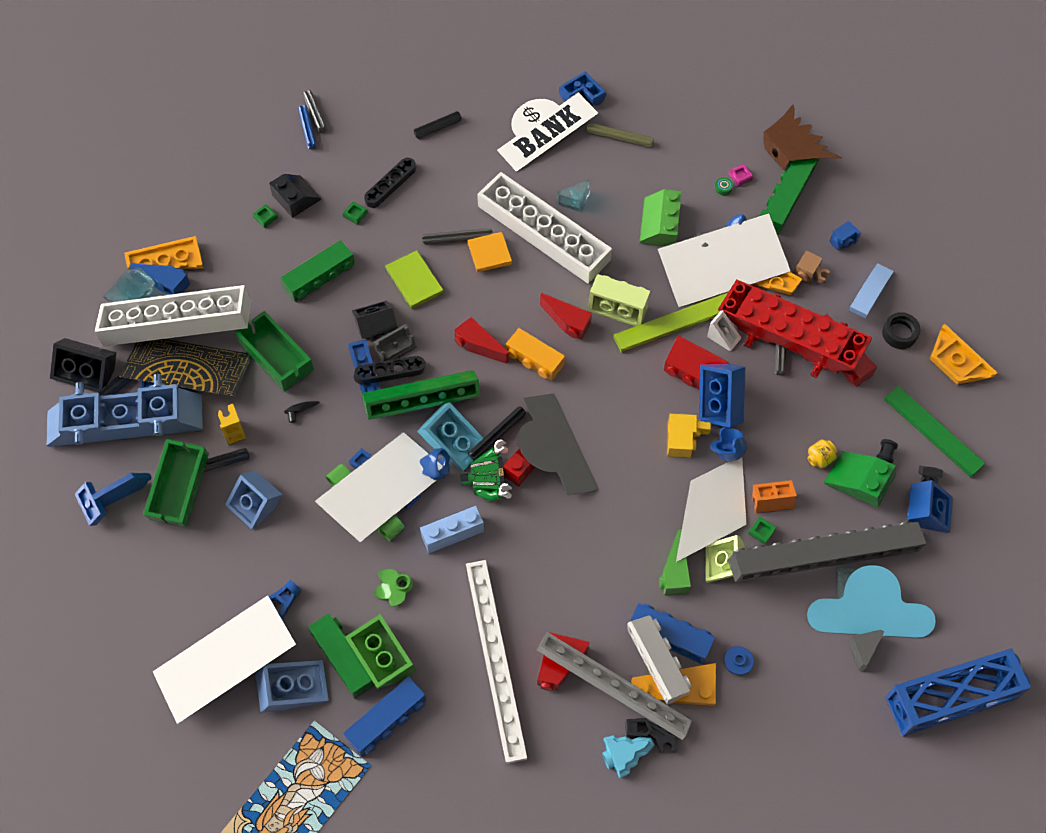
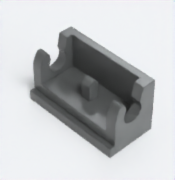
(395, 344)

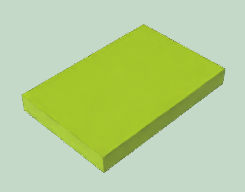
(414, 279)

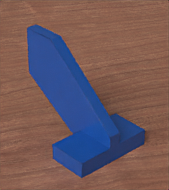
(93, 502)

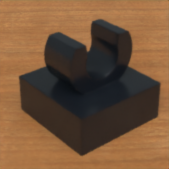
(930, 472)

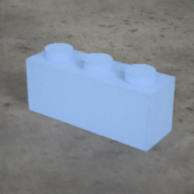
(452, 529)

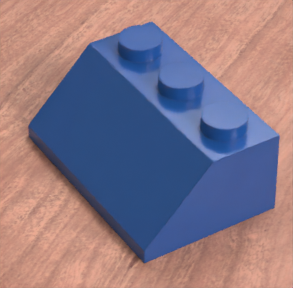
(722, 394)

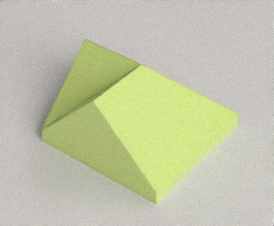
(717, 557)

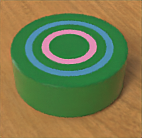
(723, 186)

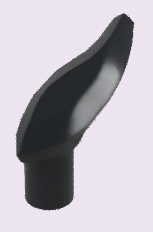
(300, 407)

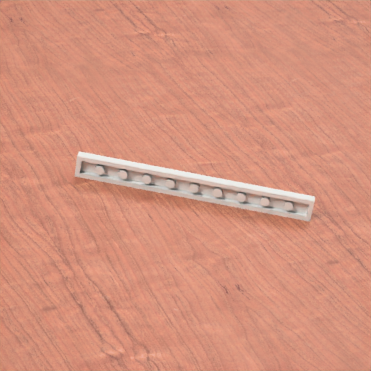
(496, 663)

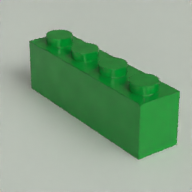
(317, 271)
(341, 655)

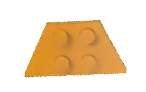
(959, 359)

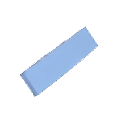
(871, 290)

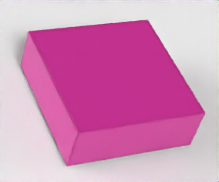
(741, 175)

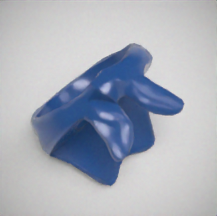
(430, 465)

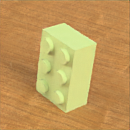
(618, 300)

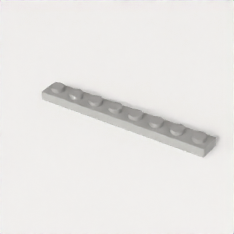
(614, 685)

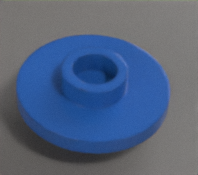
(738, 660)

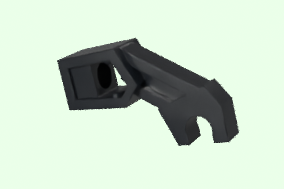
(659, 735)

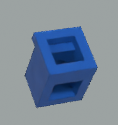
(845, 236)

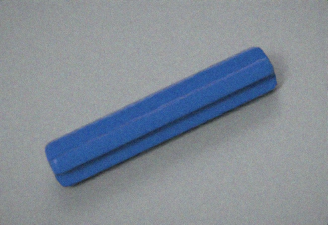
(307, 127)

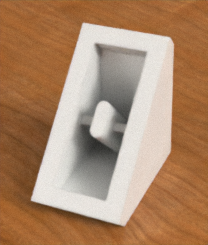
(723, 332)

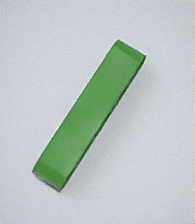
(390, 528)

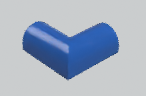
(584, 85)

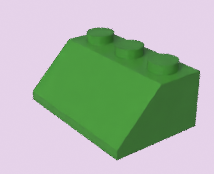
(661, 218)
(380, 653)

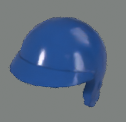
(731, 445)

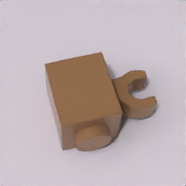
(809, 267)

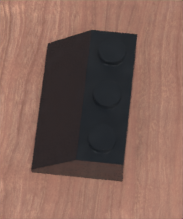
(82, 363)

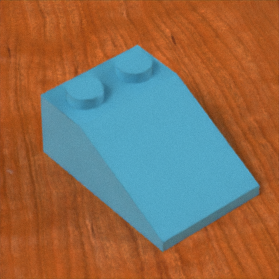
(451, 432)

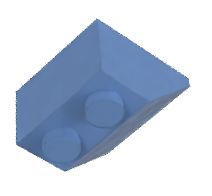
(253, 498)

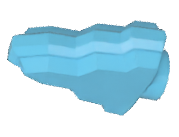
(624, 753)

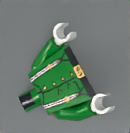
(488, 475)

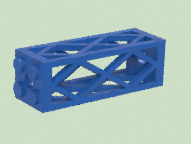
(1009, 677)

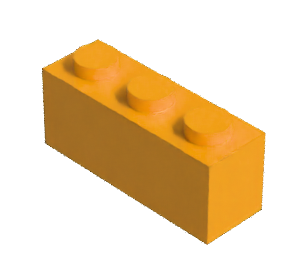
(535, 354)

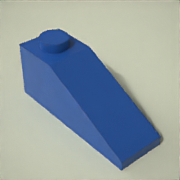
(167, 278)

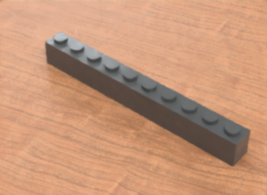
(826, 551)

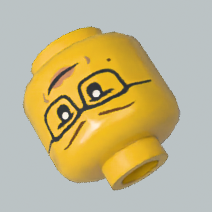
(822, 453)

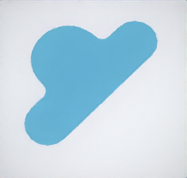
(871, 604)

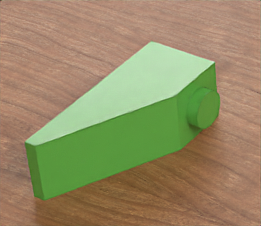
(675, 575)

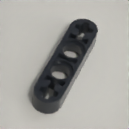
(391, 183)
(390, 373)

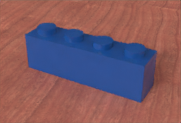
(680, 634)
(385, 716)

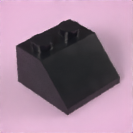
(293, 193)
(375, 320)

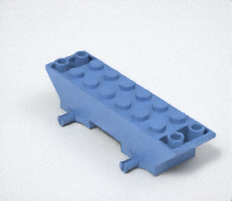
(145, 413)

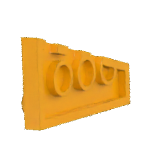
(180, 254)
(701, 679)

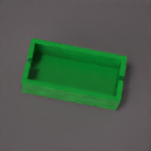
(275, 351)
(176, 483)

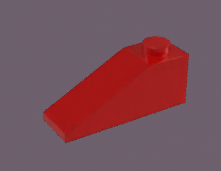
(568, 317)
(479, 341)
(517, 468)

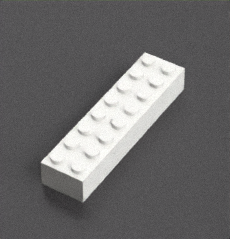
(544, 227)
(173, 315)

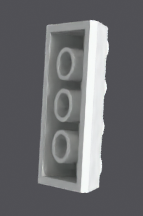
(658, 659)

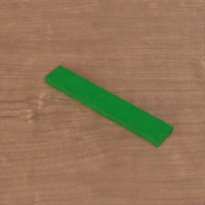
(934, 431)

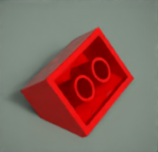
(686, 359)

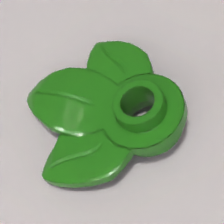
(390, 587)

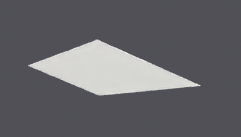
(713, 507)

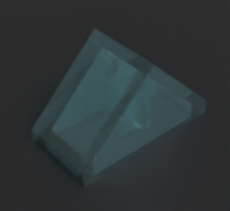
(574, 196)

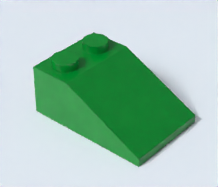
(862, 477)

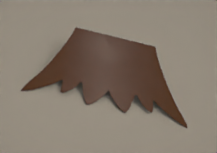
(793, 141)

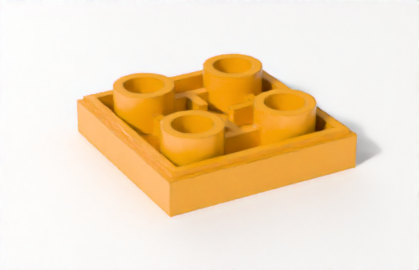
(489, 252)

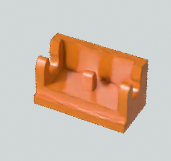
(774, 496)

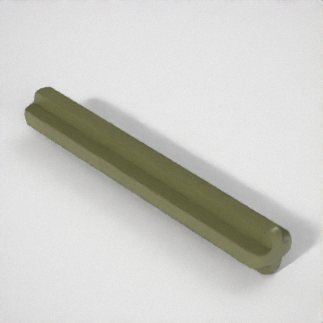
(620, 134)

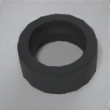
(905, 319)

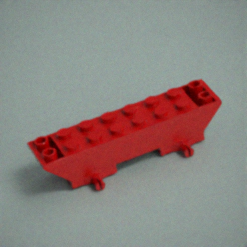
(776, 320)

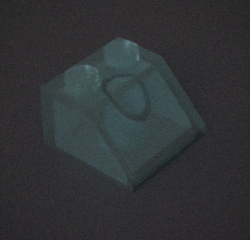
(130, 286)

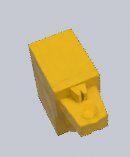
(682, 434)

